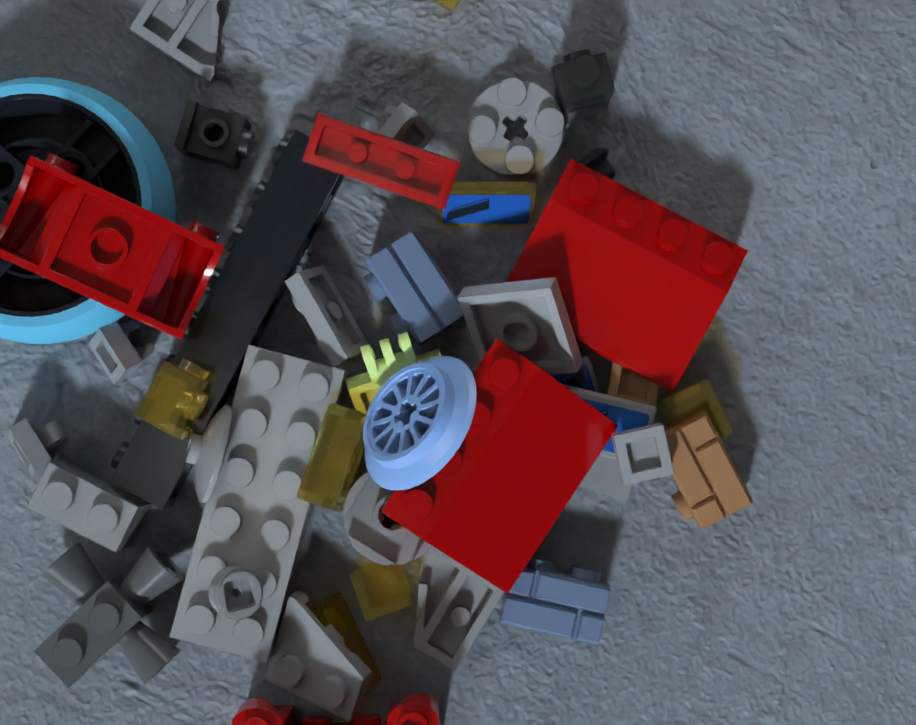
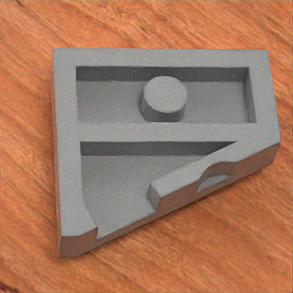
(182, 31)
(450, 608)
(316, 662)

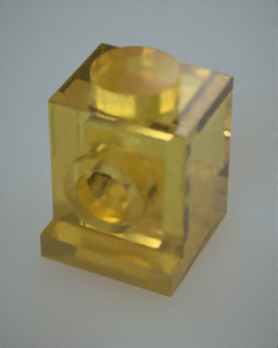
(175, 397)

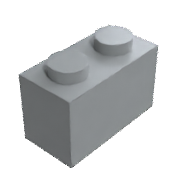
(88, 505)

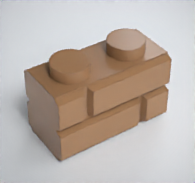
(703, 472)

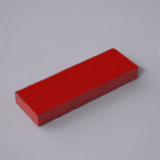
(381, 161)

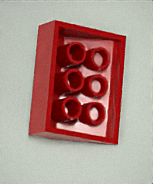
(629, 273)
(510, 473)

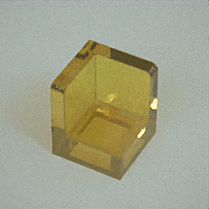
(694, 398)
(381, 589)

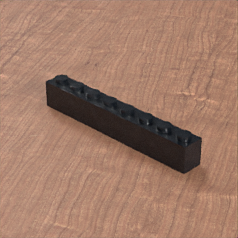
(235, 311)

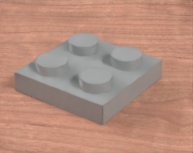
(524, 317)

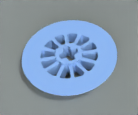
(418, 421)

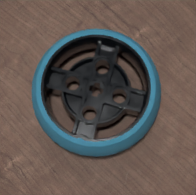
(104, 145)

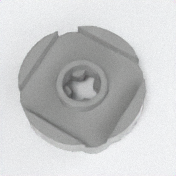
(512, 101)
(365, 527)

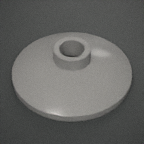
(208, 451)

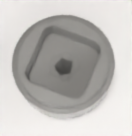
(235, 592)

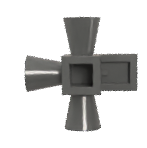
(109, 615)

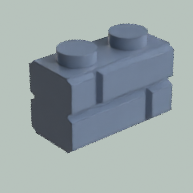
(414, 287)
(557, 601)

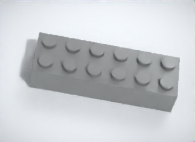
(255, 506)

